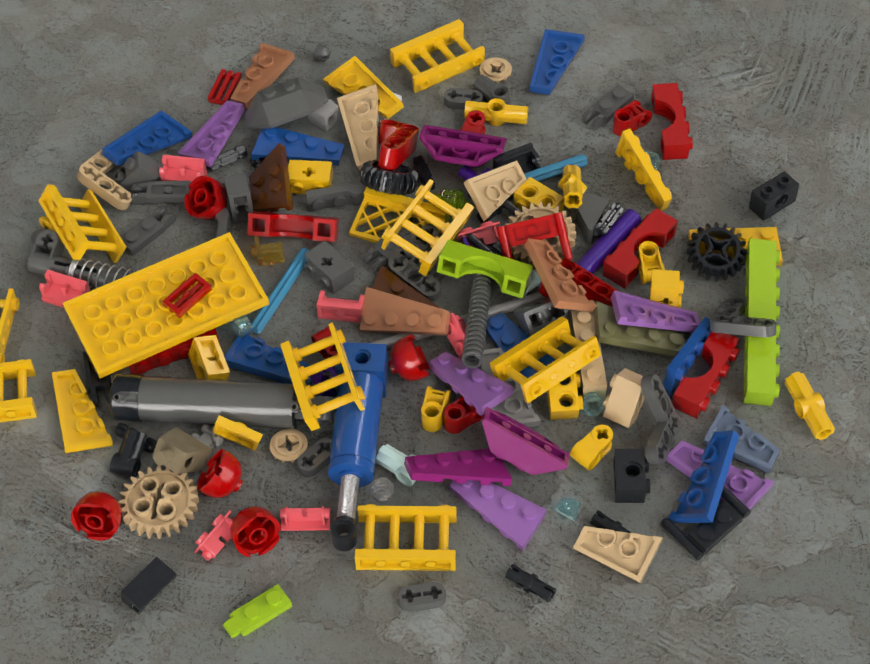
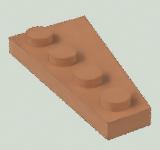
(264, 70)
(556, 278)
(400, 315)

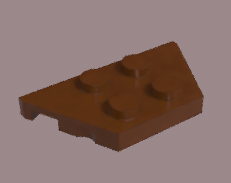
(271, 183)
(391, 284)

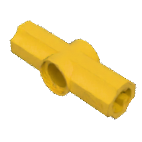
(498, 112)
(572, 186)
(809, 405)

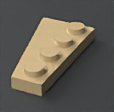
(361, 123)

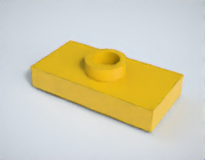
(237, 433)

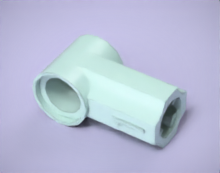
(394, 461)

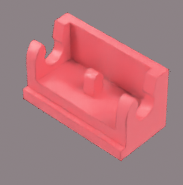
(182, 168)
(61, 288)
(339, 309)

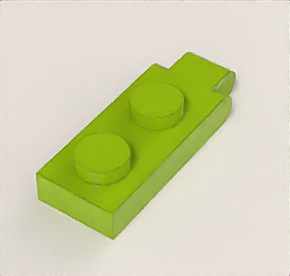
(257, 612)

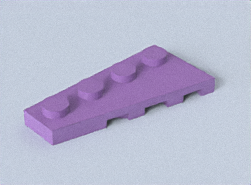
(214, 133)
(651, 314)
(472, 383)
(741, 483)
(505, 510)

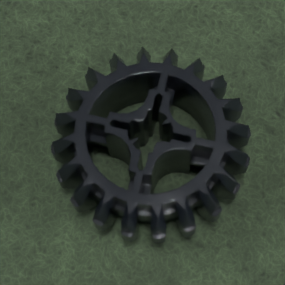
(396, 181)
(708, 237)

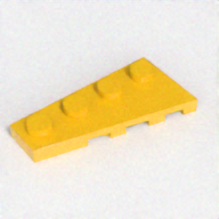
(355, 76)
(645, 174)
(763, 233)
(77, 414)

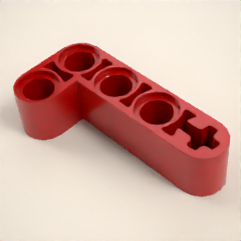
(397, 143)
(595, 288)

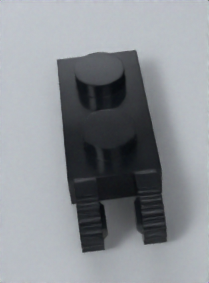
(95, 383)

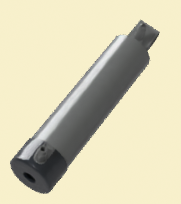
(203, 400)

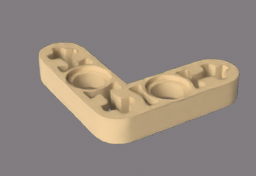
(89, 172)

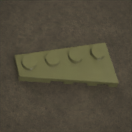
(634, 337)

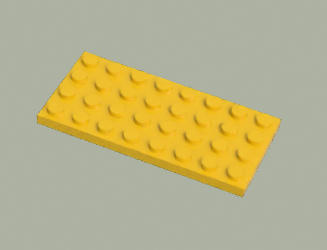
(127, 317)

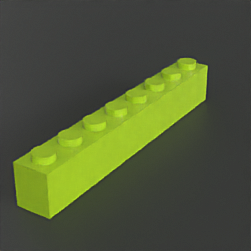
(760, 302)

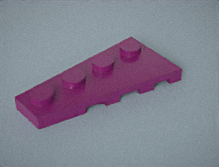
(458, 466)

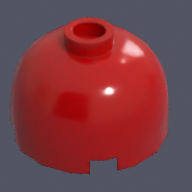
(205, 198)
(408, 359)
(221, 476)
(97, 515)
(255, 531)

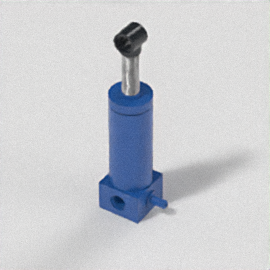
(356, 435)

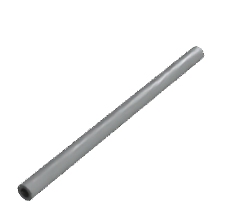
(504, 308)

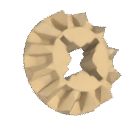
(496, 64)
(296, 439)

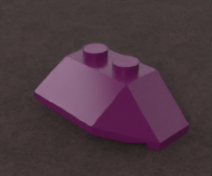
(461, 146)
(522, 445)

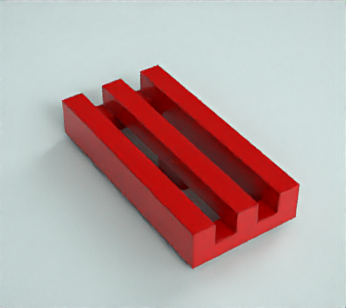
(227, 76)
(189, 298)

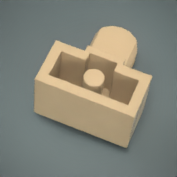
(625, 398)

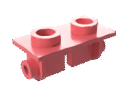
(486, 232)
(456, 333)
(305, 519)
(210, 542)

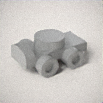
(208, 437)

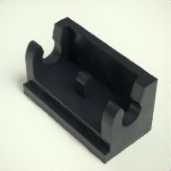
(525, 155)
(147, 585)

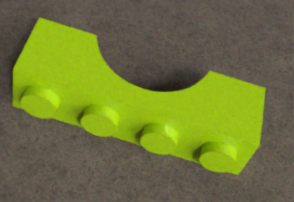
(461, 259)

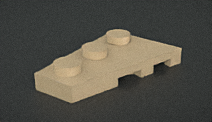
(494, 187)
(621, 551)

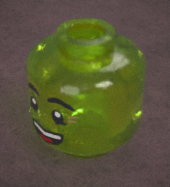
(453, 197)

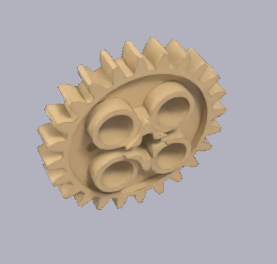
(535, 212)
(179, 505)

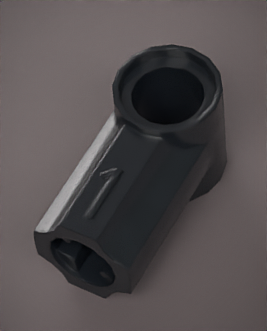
(127, 460)

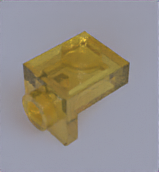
(267, 253)

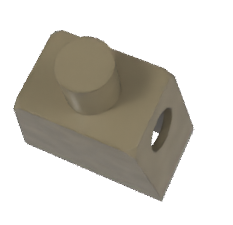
(181, 452)

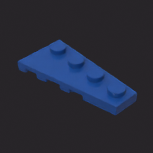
(553, 59)
(148, 137)
(297, 146)
(507, 335)
(685, 358)
(260, 359)
(707, 483)

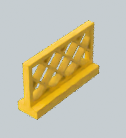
(389, 203)

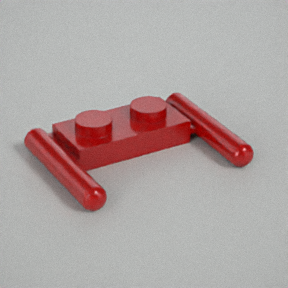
(536, 228)

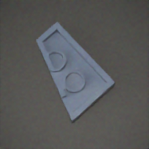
(750, 447)

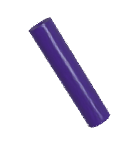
(607, 244)

